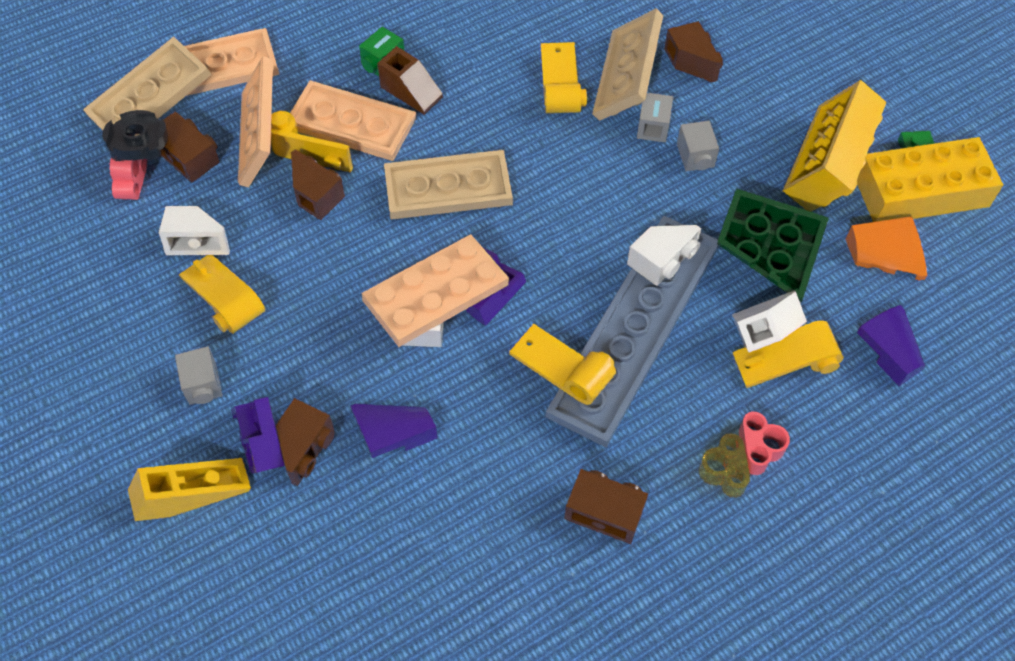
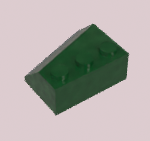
(773, 239)

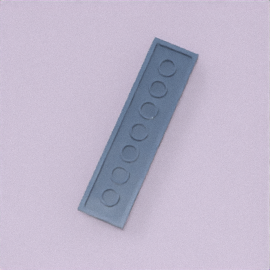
(632, 336)

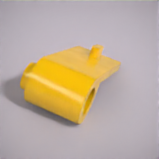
(560, 79)
(286, 139)
(225, 292)
(806, 346)
(564, 367)

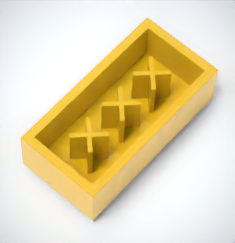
(835, 147)
(928, 180)

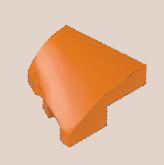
(888, 246)

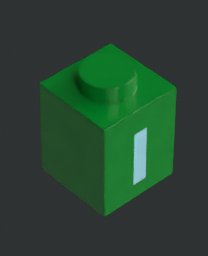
(377, 47)

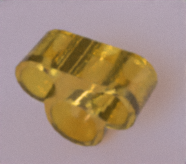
(734, 463)

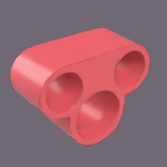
(127, 178)
(754, 441)

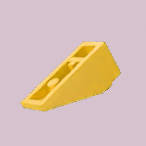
(185, 487)

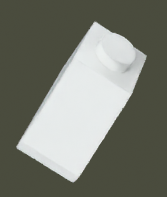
(191, 232)

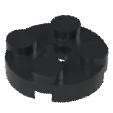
(123, 143)

